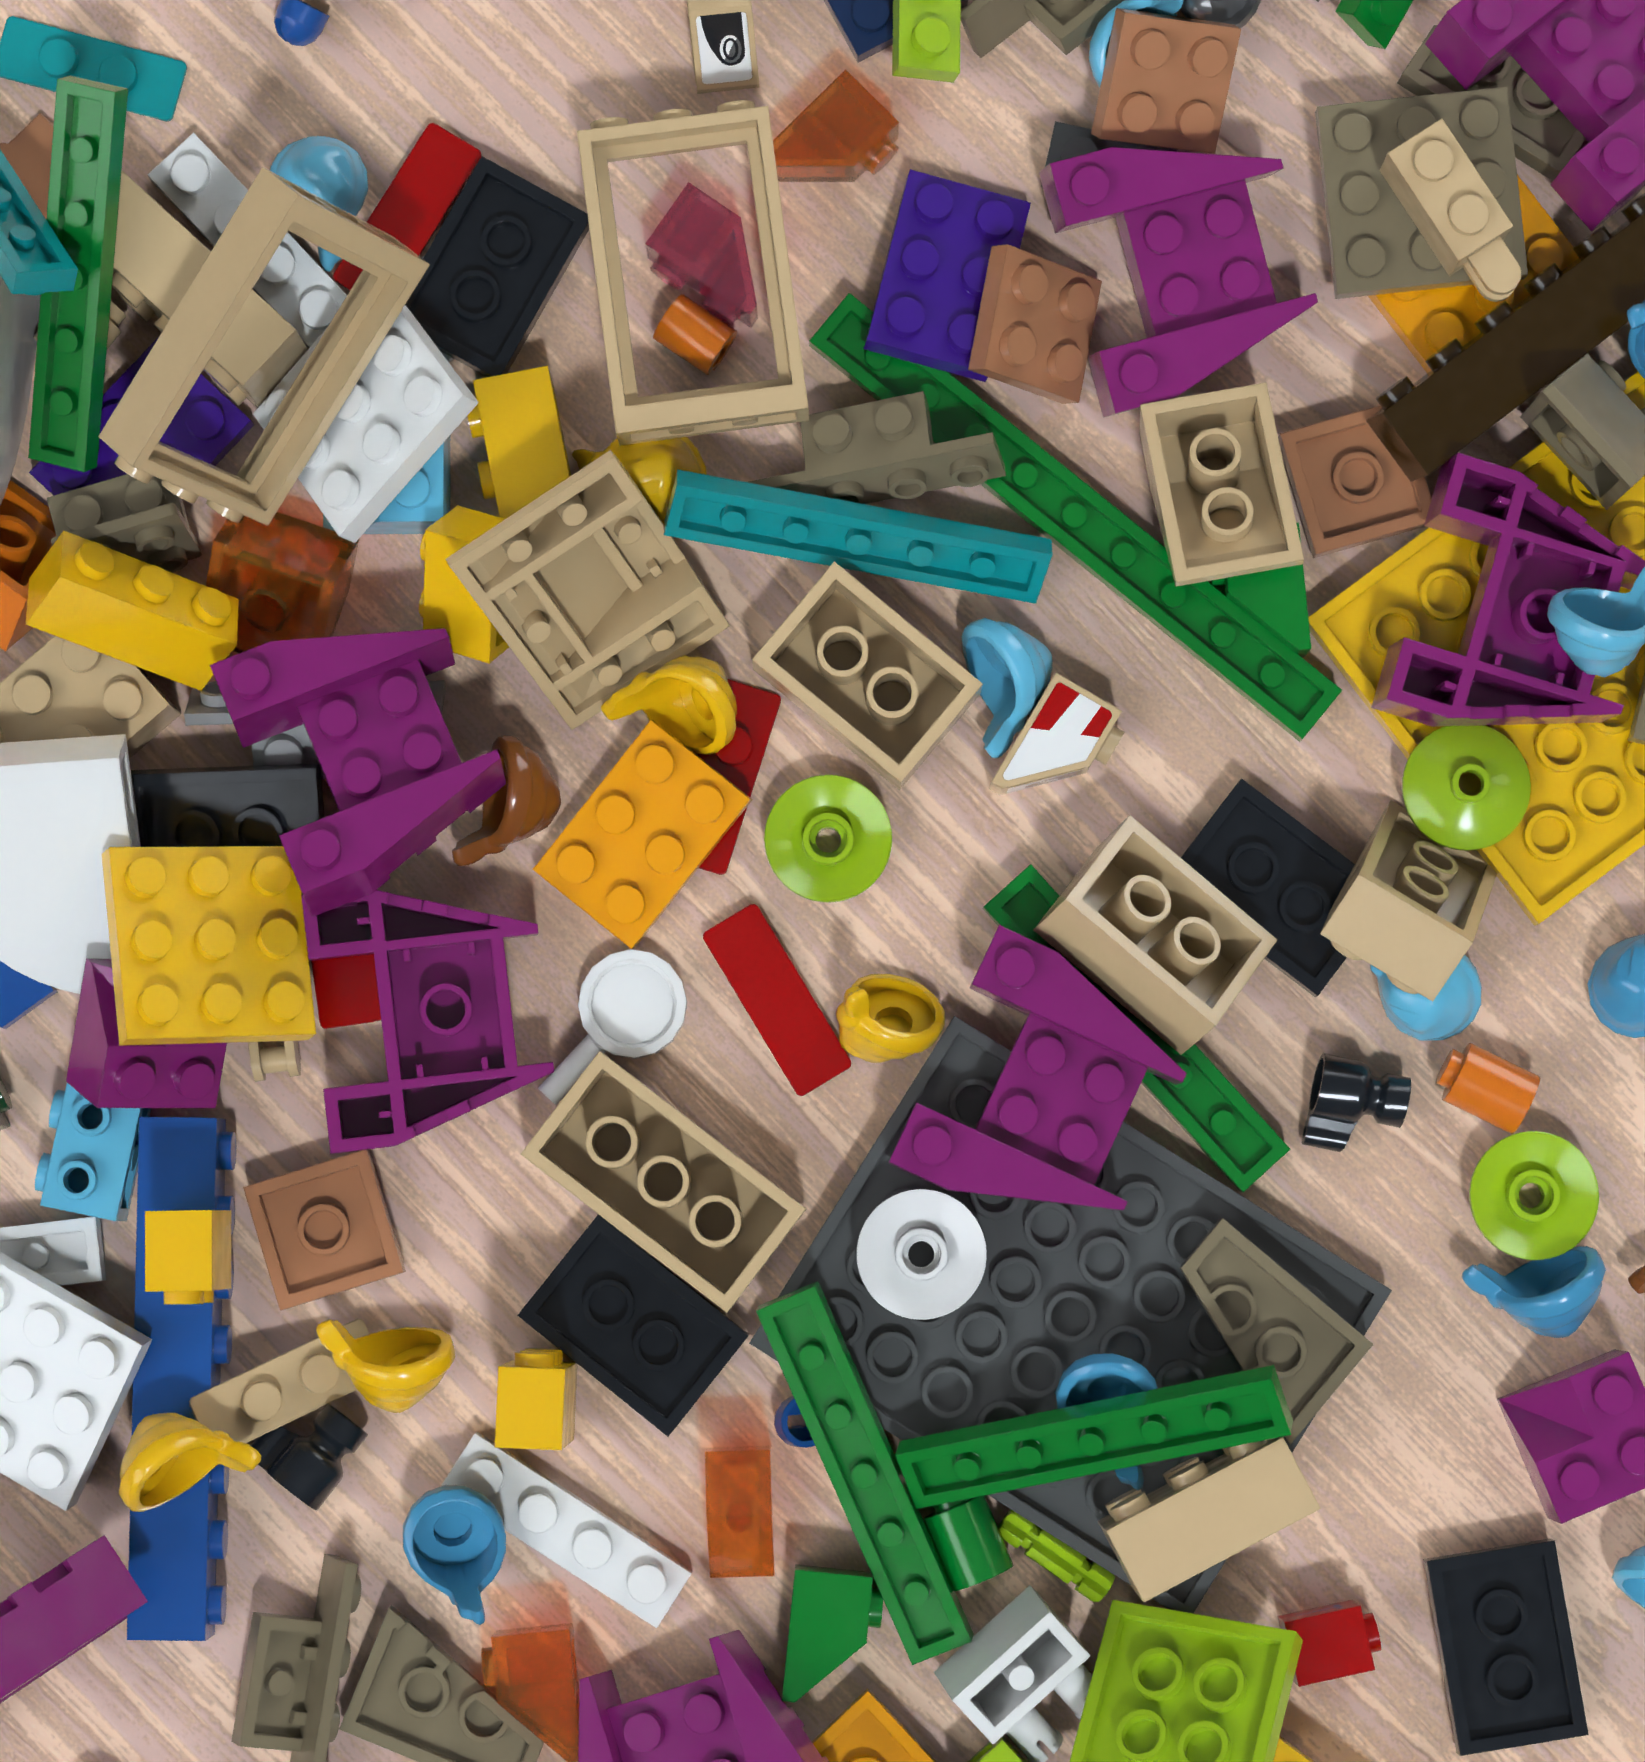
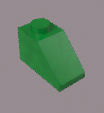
(1275, 601)
(826, 1623)

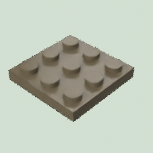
(1369, 231)

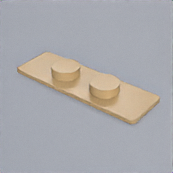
(275, 1391)

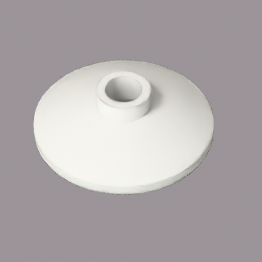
(956, 1245)

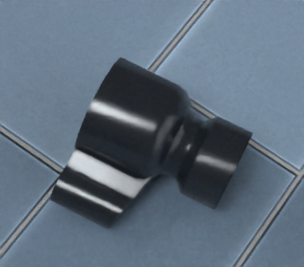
(1344, 1093)
(310, 1464)

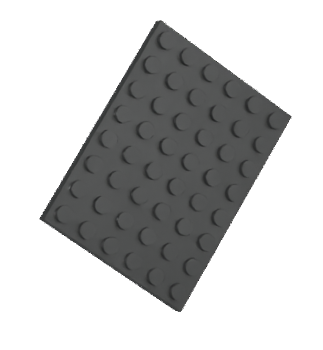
(1052, 1292)

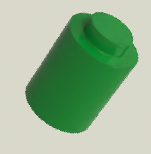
(968, 1541)

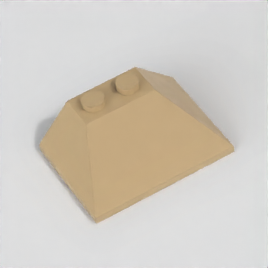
(588, 589)

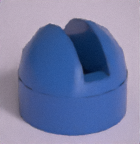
(299, 22)
(795, 1435)

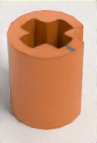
(694, 334)

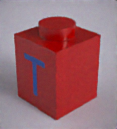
(1335, 1641)

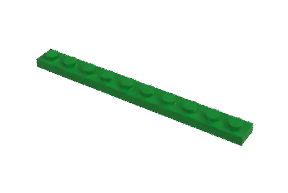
(1093, 532)

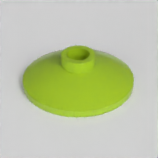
(820, 805)
(1440, 806)
(1566, 1189)

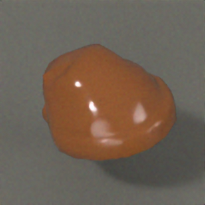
(517, 809)

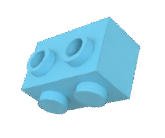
(91, 1157)

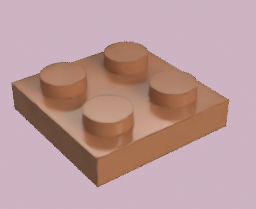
(1165, 81)
(1035, 324)
(1350, 484)
(324, 1229)

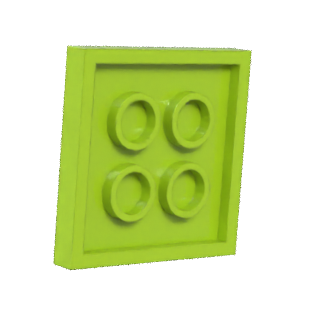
(1185, 1688)

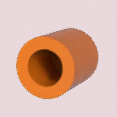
(1488, 1086)

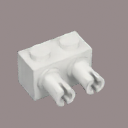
(1013, 1668)

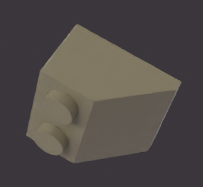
(1592, 428)

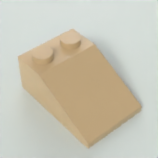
(1219, 484)
(1410, 905)

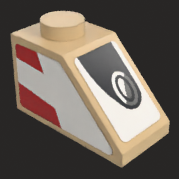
(723, 45)
(1059, 738)

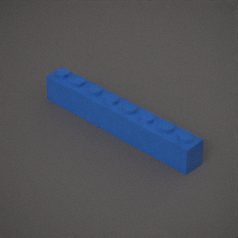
(179, 1542)

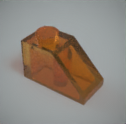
(837, 136)
(739, 1511)
(538, 1682)

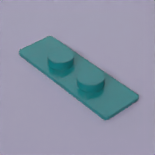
(43, 53)

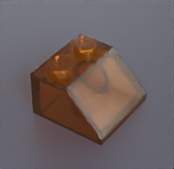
(285, 576)

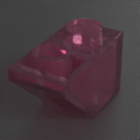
(707, 250)

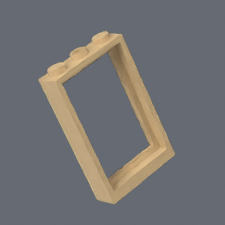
(207, 312)
(711, 408)

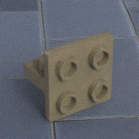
(130, 519)

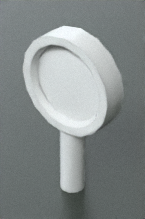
(629, 1008)

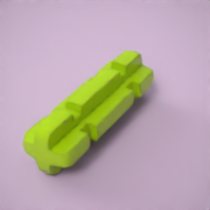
(1056, 1556)

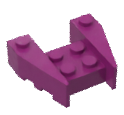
(1587, 64)
(1188, 258)
(1509, 651)
(375, 743)
(439, 1010)
(1055, 1096)
(63, 1613)
(708, 1720)

